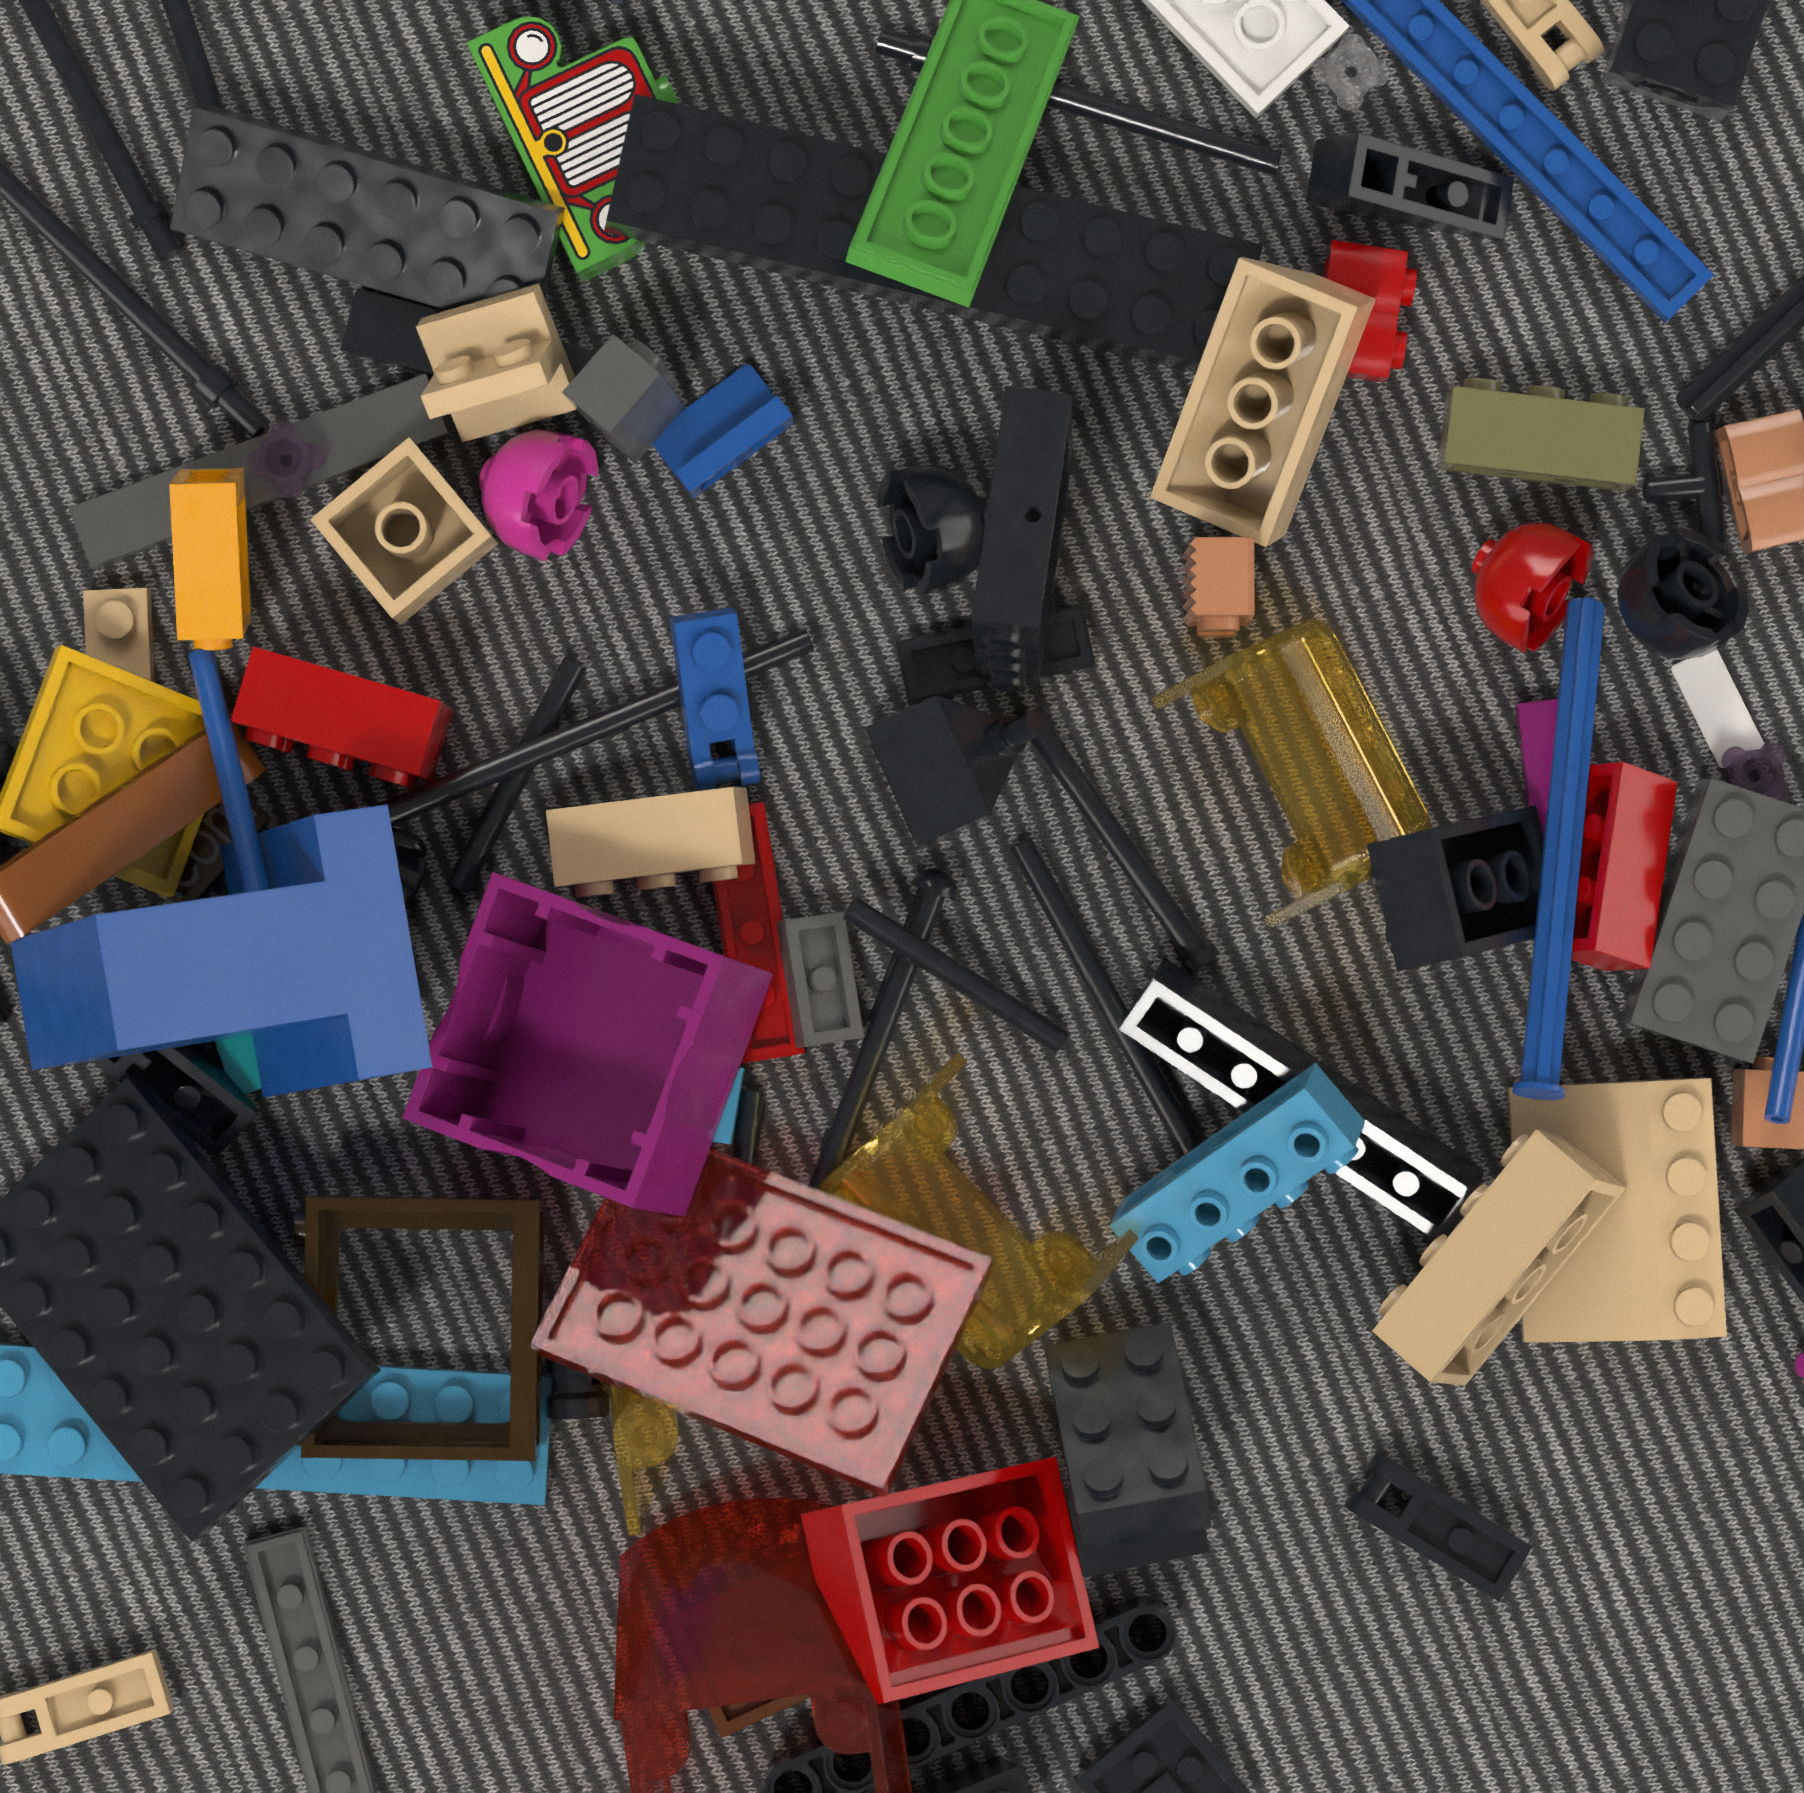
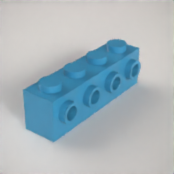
(1239, 1174)

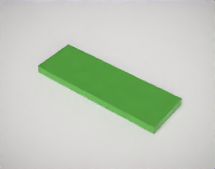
(962, 145)

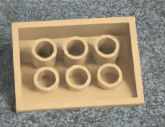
(1657, 1252)

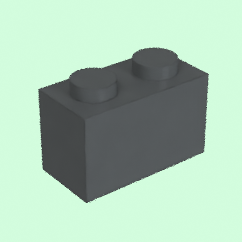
(626, 396)

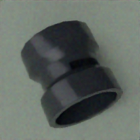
(575, 1394)

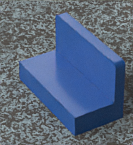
(722, 430)

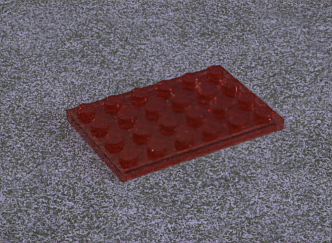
(770, 1317)

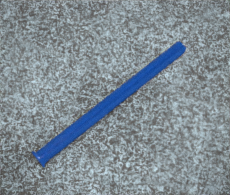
(1562, 852)

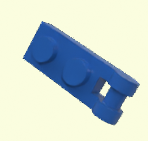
(714, 697)

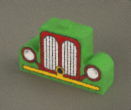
(569, 126)

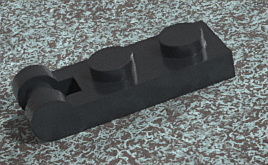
(1440, 1528)

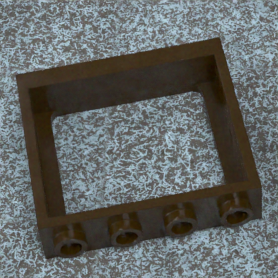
(318, 1231)

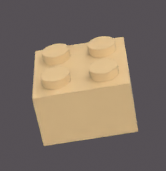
(404, 531)

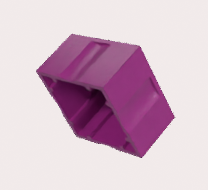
(588, 1046)

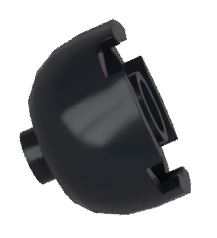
(934, 526)
(1681, 596)

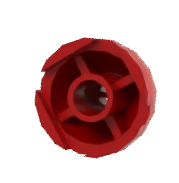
(1526, 582)

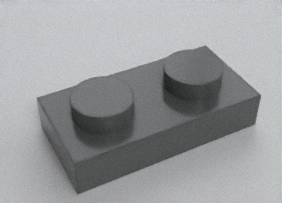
(820, 979)

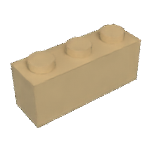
(651, 840)

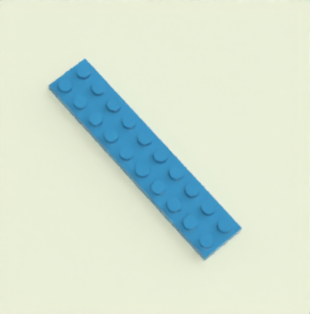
(53, 1435)

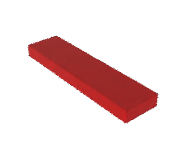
(749, 934)

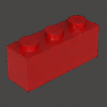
(1622, 866)

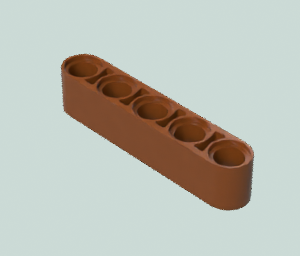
(113, 833)

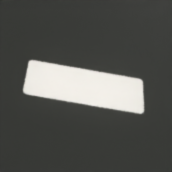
(1716, 704)

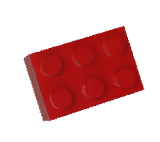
(341, 718)

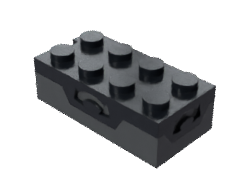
(1685, 51)

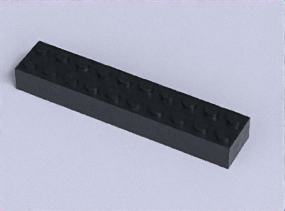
(797, 201)

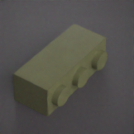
(1541, 436)

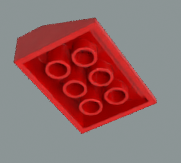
(954, 1579)

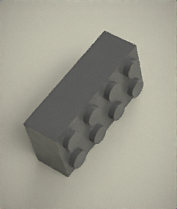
(1723, 922)

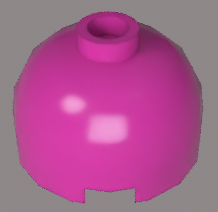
(536, 491)

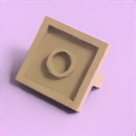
(495, 364)

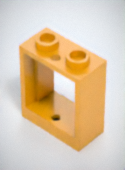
(210, 556)

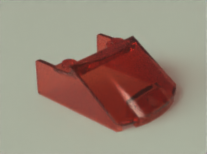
(732, 1615)

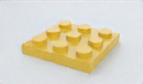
(85, 739)

